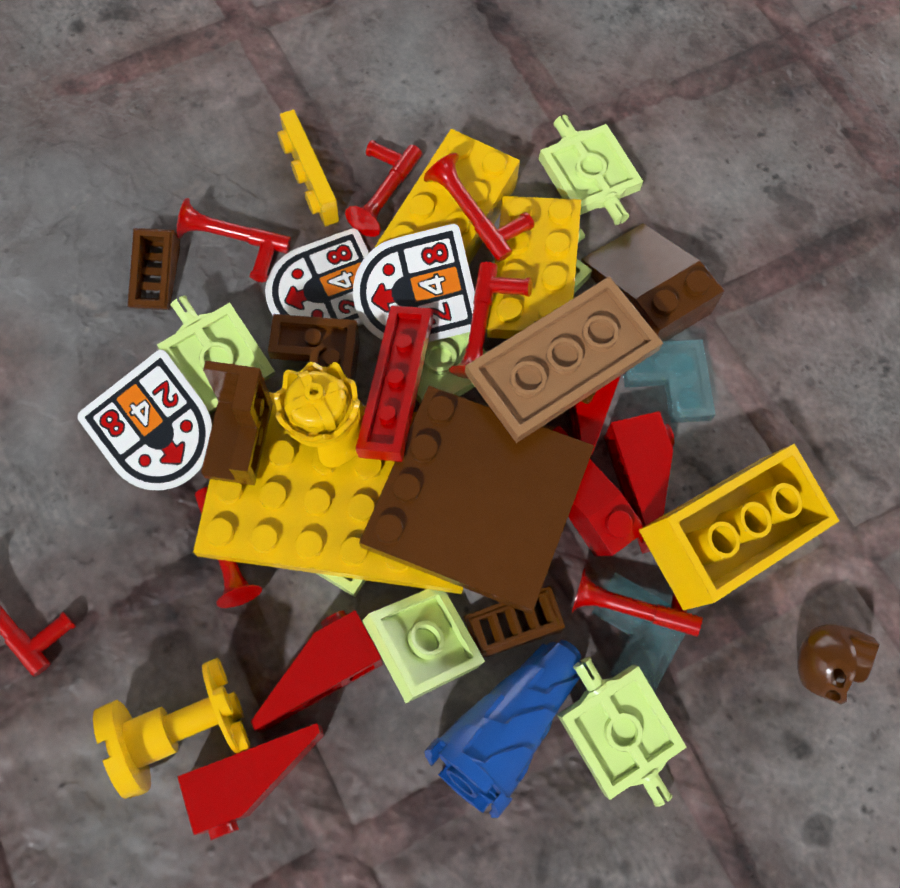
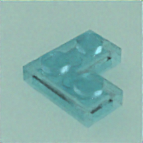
(686, 379)
(649, 644)

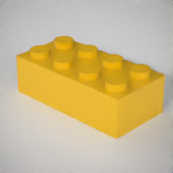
(485, 175)
(738, 528)

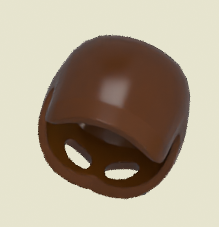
(833, 654)

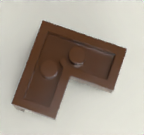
(315, 341)
(238, 423)

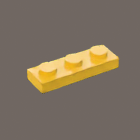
(307, 168)

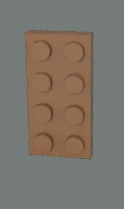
(562, 358)

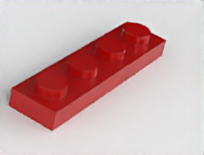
(395, 384)

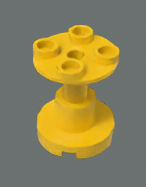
(155, 734)

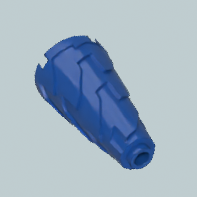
(498, 736)

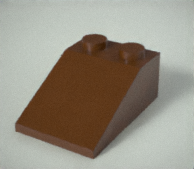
(658, 279)

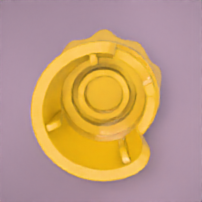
(321, 411)

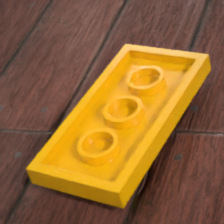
(542, 254)

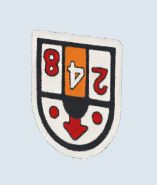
(418, 272)
(318, 278)
(151, 425)

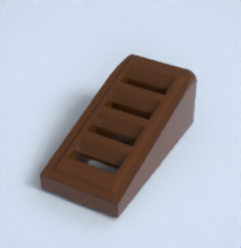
(141, 244)
(551, 612)

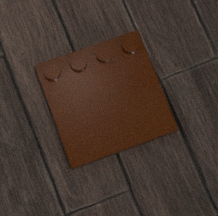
(477, 501)

